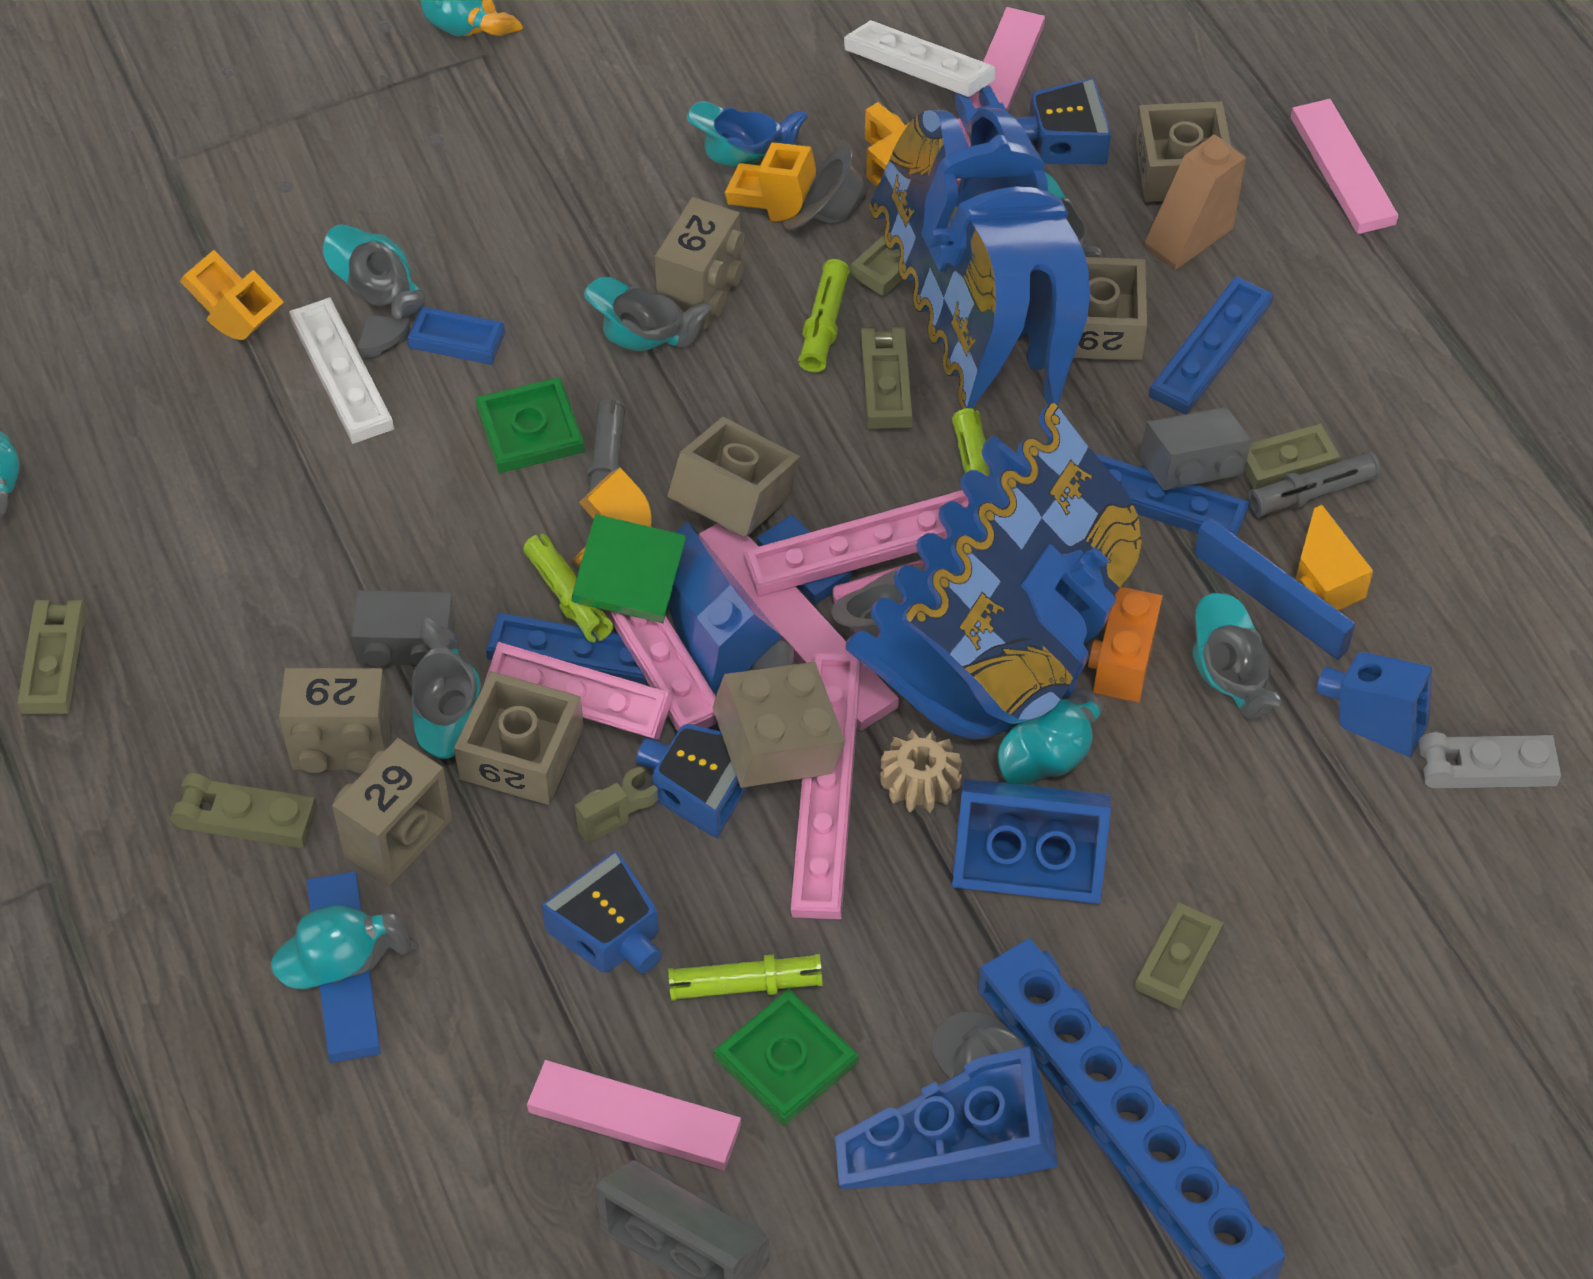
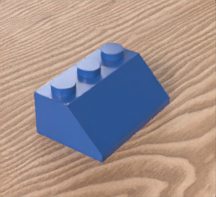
(1032, 840)

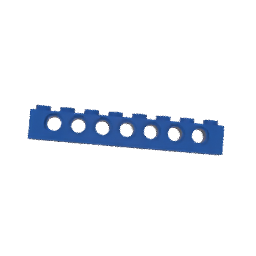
(1160, 1185)

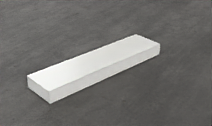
(920, 58)
(341, 370)

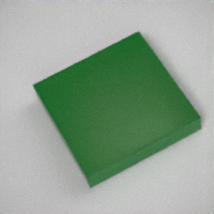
(529, 425)
(628, 568)
(786, 1057)

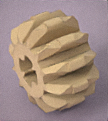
(920, 771)

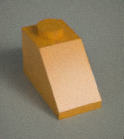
(1332, 564)

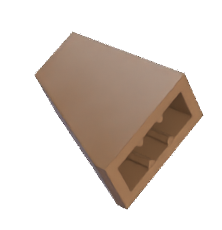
(1198, 203)

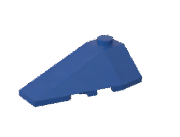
(715, 614)
(968, 1128)

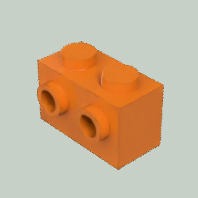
(1126, 645)

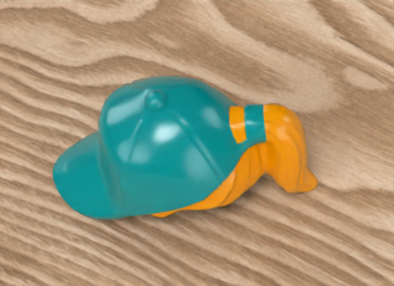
(469, 17)

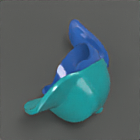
(741, 136)

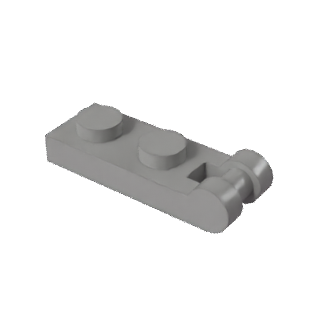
(1489, 761)

